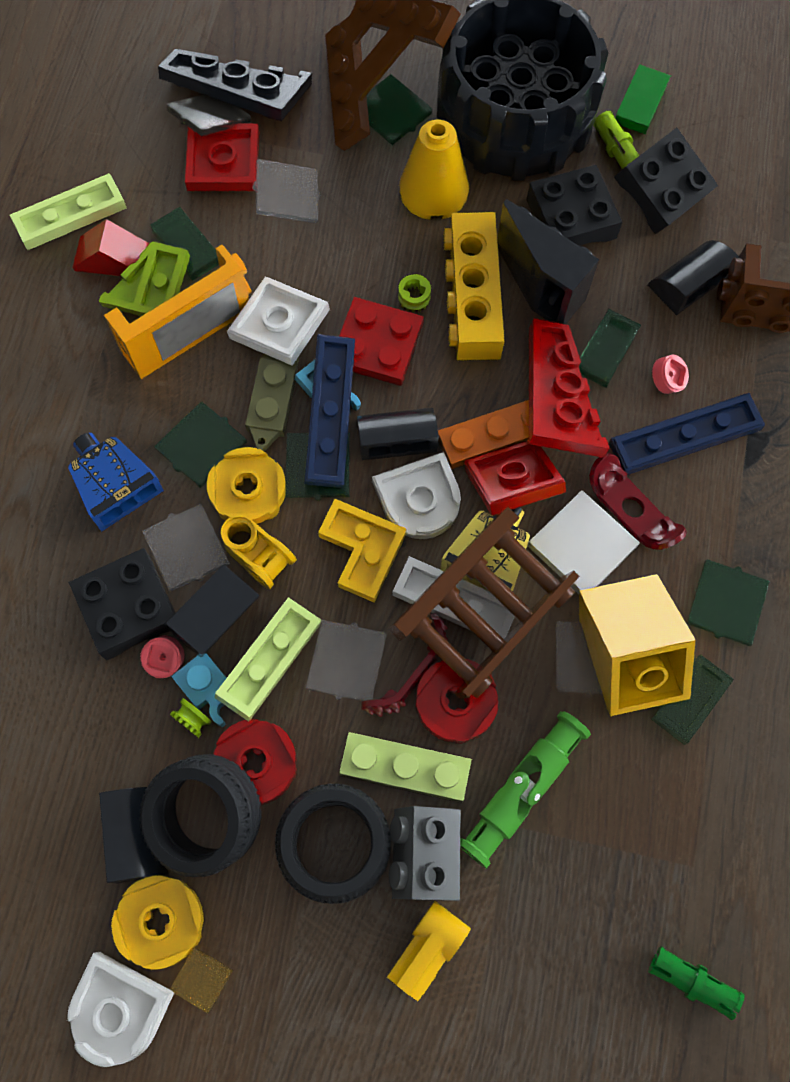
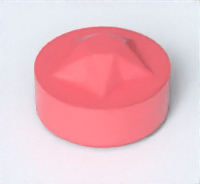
(670, 374)
(162, 656)

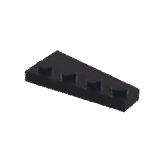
(236, 83)

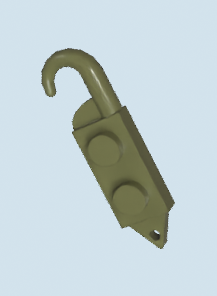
(271, 400)

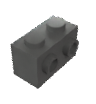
(425, 853)

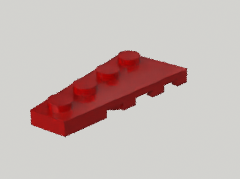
(559, 394)

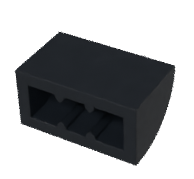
(693, 275)
(397, 433)
(211, 611)
(123, 843)

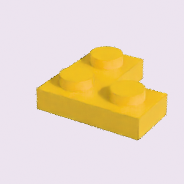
(372, 544)

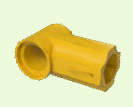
(434, 942)

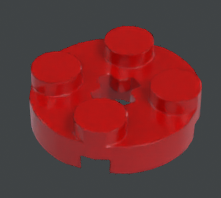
(456, 724)
(261, 738)

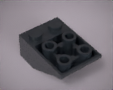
(545, 264)

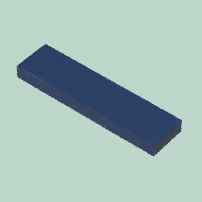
(329, 411)
(687, 433)

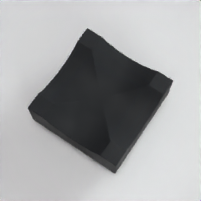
(666, 180)
(576, 205)
(123, 603)

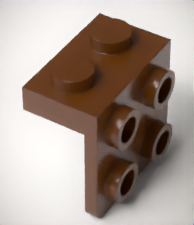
(753, 300)

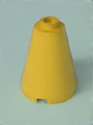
(435, 173)

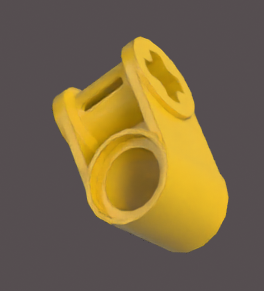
(261, 555)

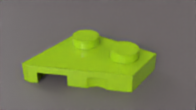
(149, 280)

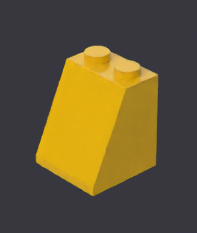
(637, 644)

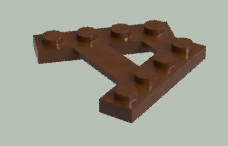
(353, 77)

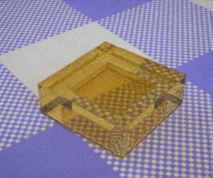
(201, 980)

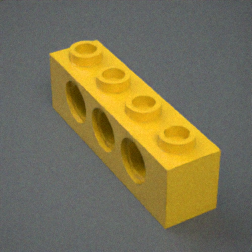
(475, 235)

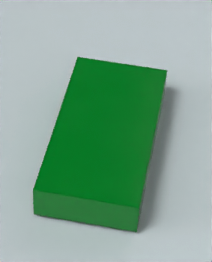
(642, 99)

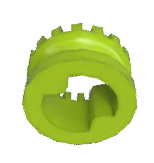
(424, 288)
(190, 717)

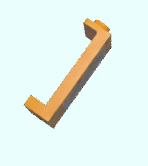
(183, 318)

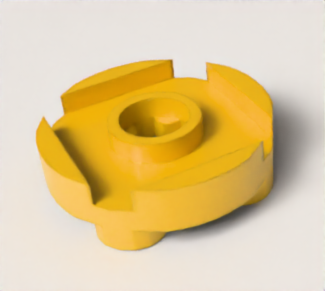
(230, 472)
(135, 910)

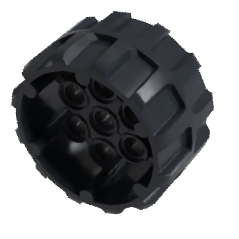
(521, 85)

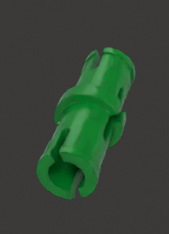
(696, 983)

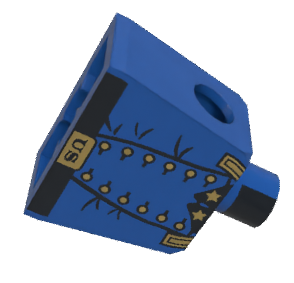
(111, 479)

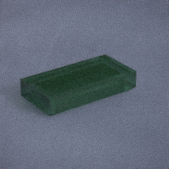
(179, 231)
(608, 347)
(686, 716)

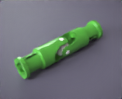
(519, 794)

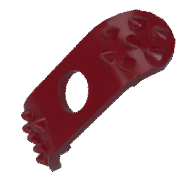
(613, 487)
(394, 700)

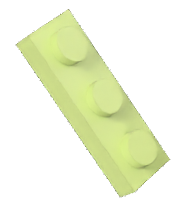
(68, 211)
(267, 659)
(405, 767)

